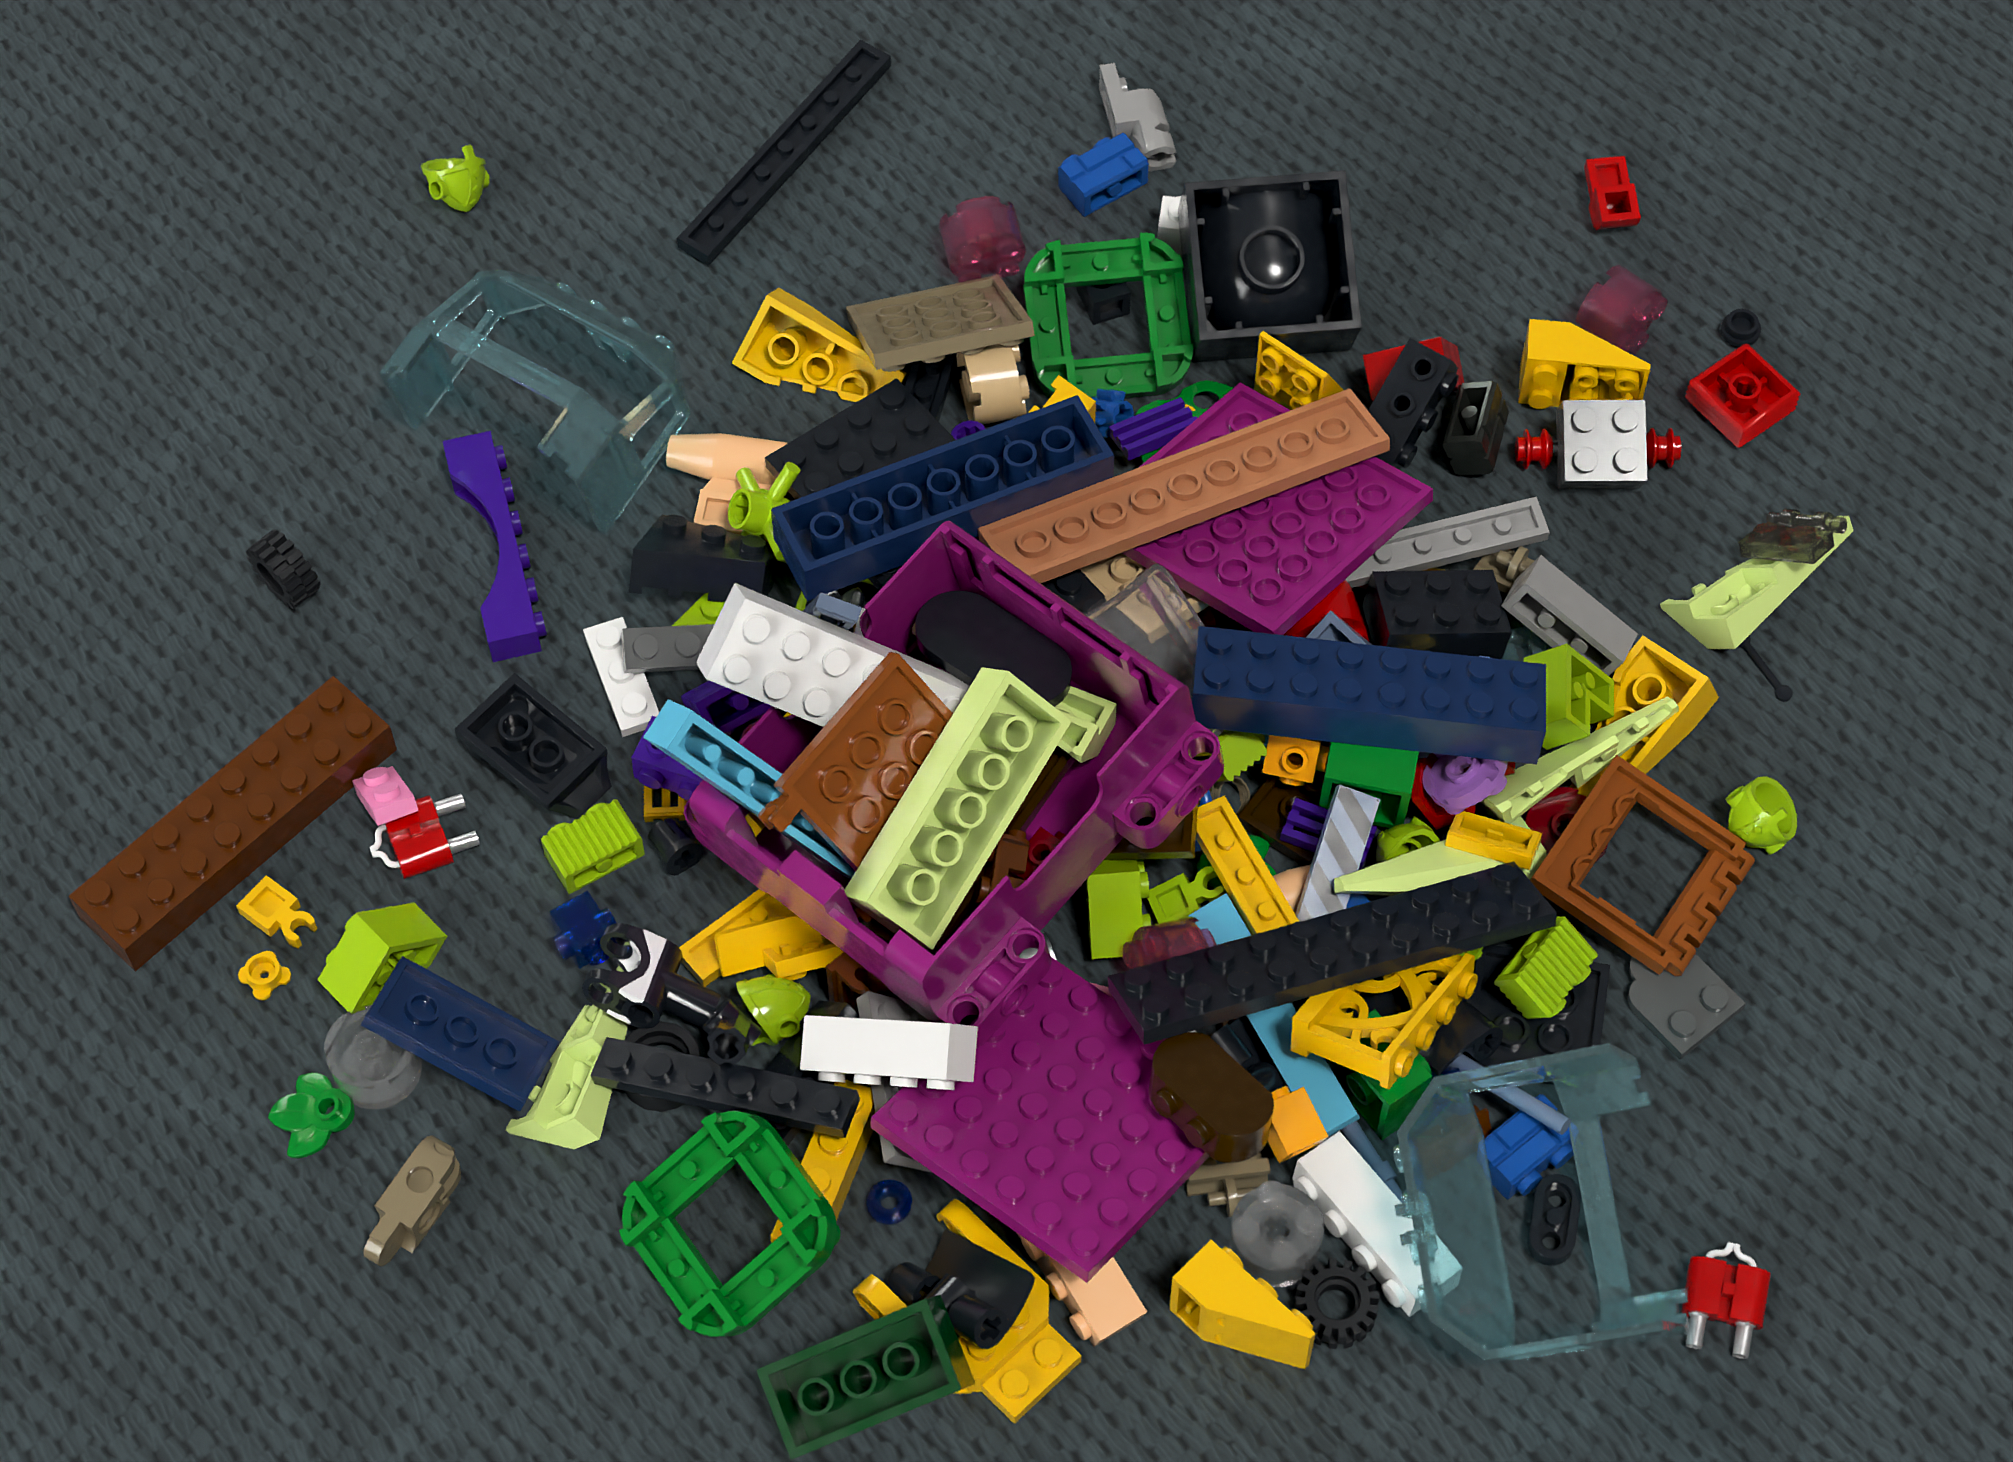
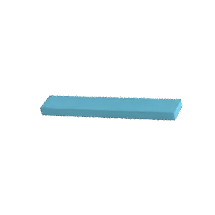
(1275, 1031)

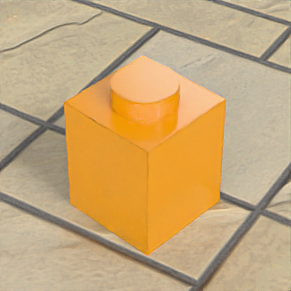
(1294, 1124)

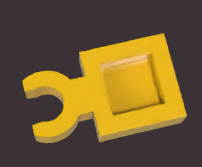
(273, 908)

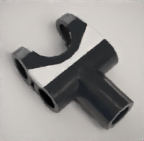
(647, 982)

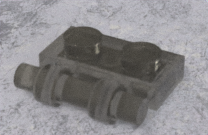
(1793, 536)

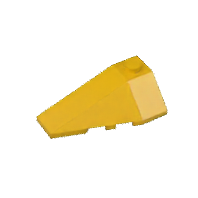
(809, 349)
(1644, 679)

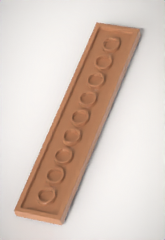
(1187, 487)

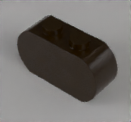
(1210, 1097)

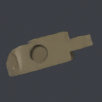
(414, 1200)

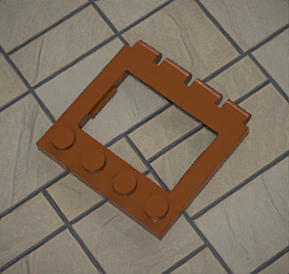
(1590, 833)

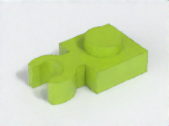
(1180, 897)

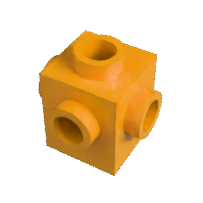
(1295, 759)

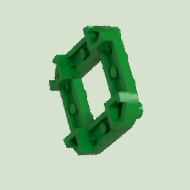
(1108, 263)
(770, 1277)

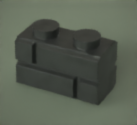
(1476, 428)

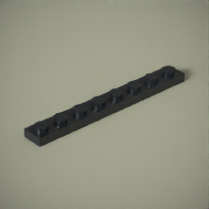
(783, 152)

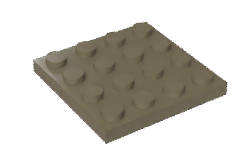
(939, 323)

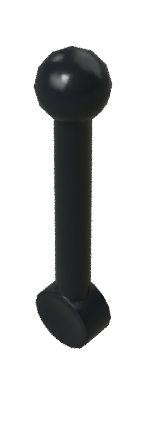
(1783, 692)

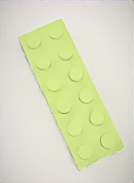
(957, 807)

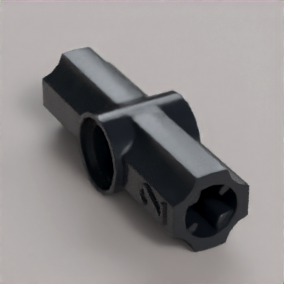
(731, 1031)

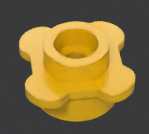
(259, 964)

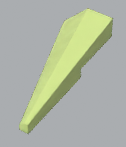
(1742, 599)
(1090, 725)
(1575, 761)
(1423, 868)
(569, 1105)

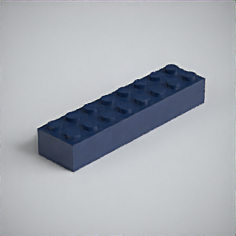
(972, 481)
(1369, 695)

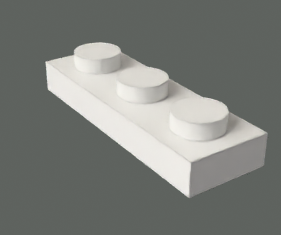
(626, 692)

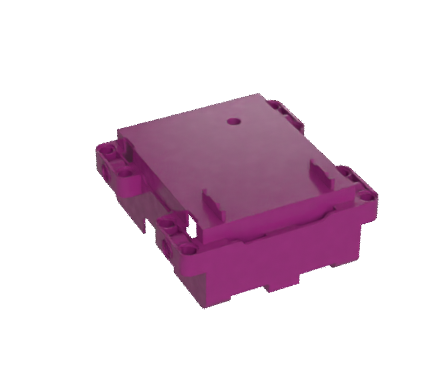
(1137, 774)

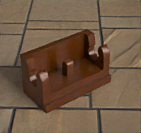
(850, 980)

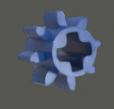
(1111, 409)

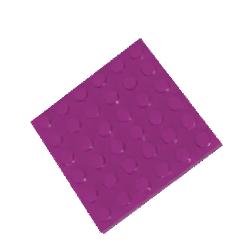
(1288, 549)
(1053, 1126)

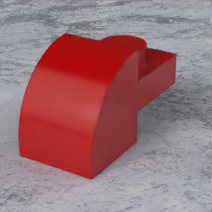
(1611, 194)

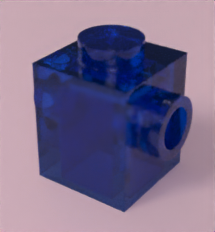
(580, 929)

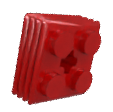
(1742, 395)

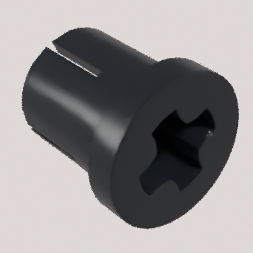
(674, 846)

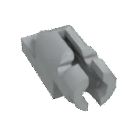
(1138, 116)

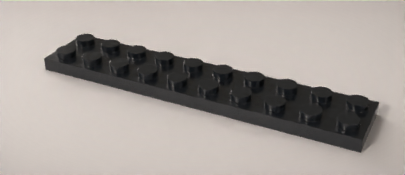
(1329, 952)

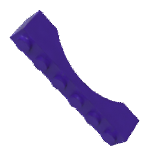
(507, 610)

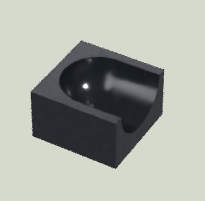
(1269, 261)

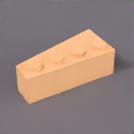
(1096, 1307)

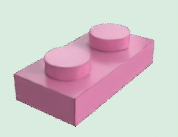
(384, 794)

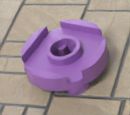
(1458, 789)

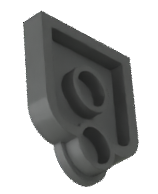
(1684, 1007)

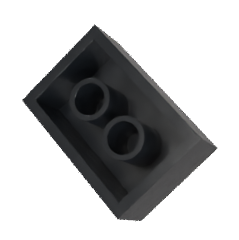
(1437, 612)

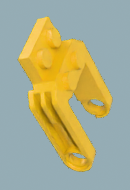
(1031, 1353)

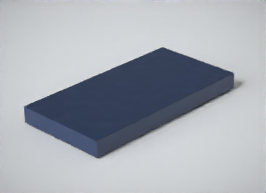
(460, 1033)

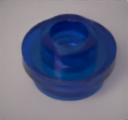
(886, 1189)

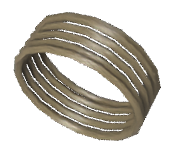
(1242, 788)

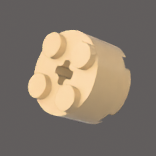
(992, 384)

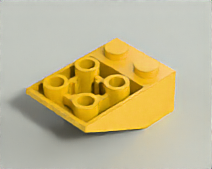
(1576, 365)
(1289, 376)
(1237, 1310)

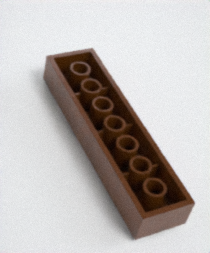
(233, 823)

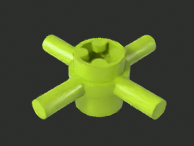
(752, 505)

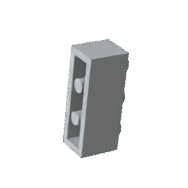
(1568, 615)

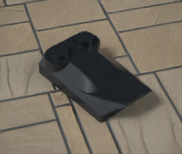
(537, 748)

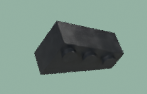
(700, 559)

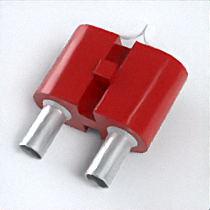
(420, 839)
(1726, 1295)

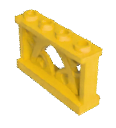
(1324, 1026)

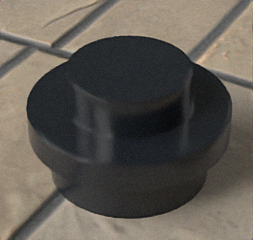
(1741, 327)

